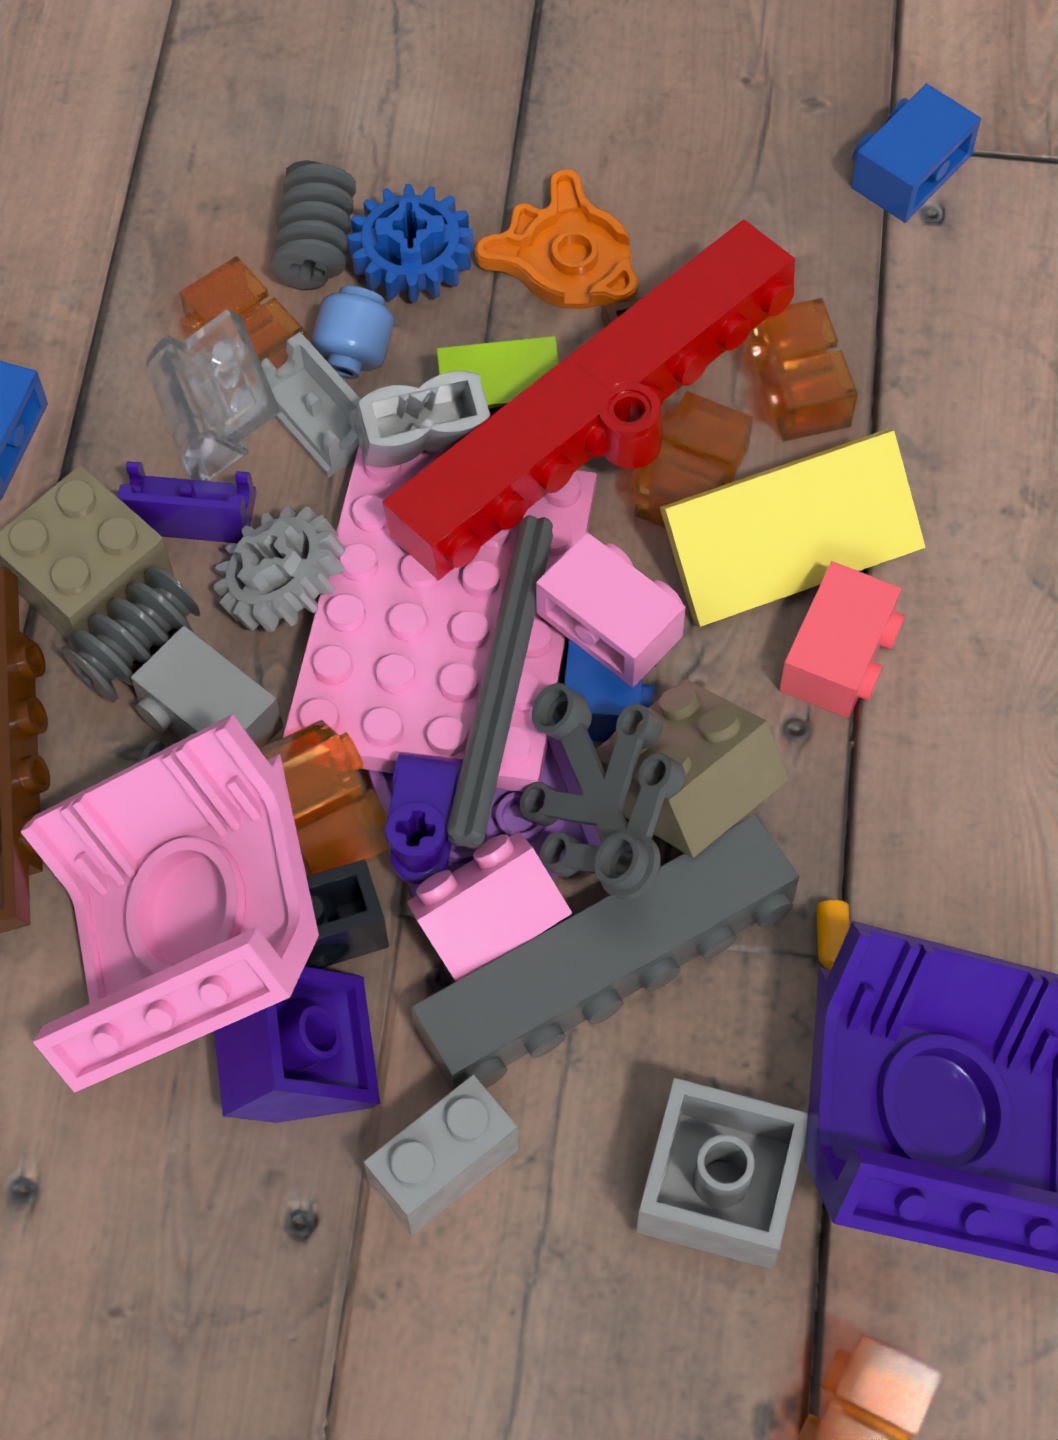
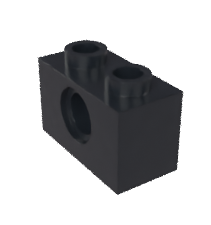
(345, 915)

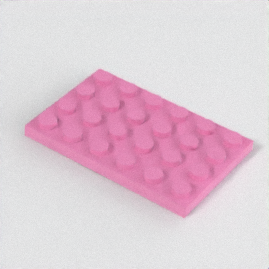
(407, 654)

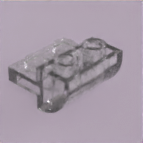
(211, 393)

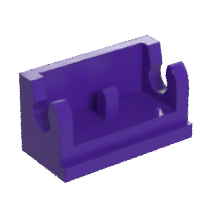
(190, 506)

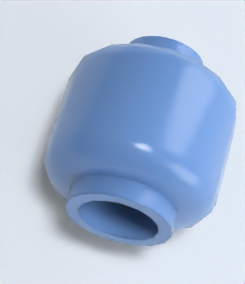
(353, 330)

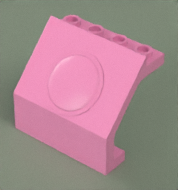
(179, 898)

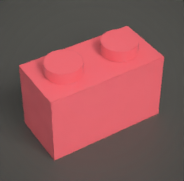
(840, 640)

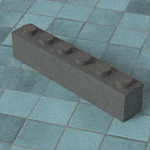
(605, 955)

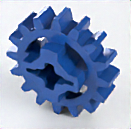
(439, 243)

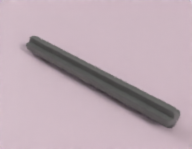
(499, 685)

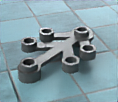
(628, 856)

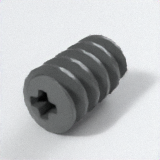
(313, 224)
(129, 631)

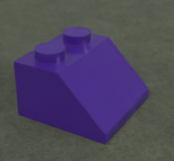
(301, 1053)

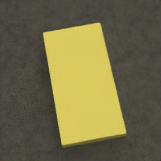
(789, 523)

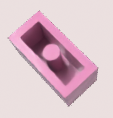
(610, 608)
(488, 904)

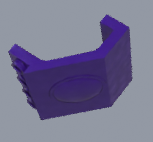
(937, 1097)

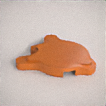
(566, 251)

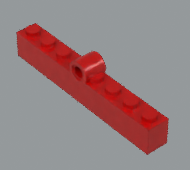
(592, 402)

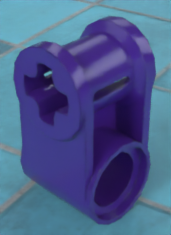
(421, 811)

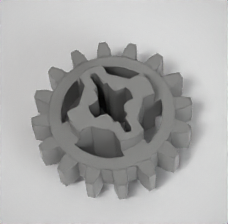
(279, 568)

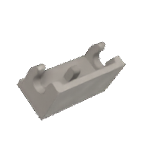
(315, 405)

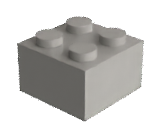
(723, 1173)

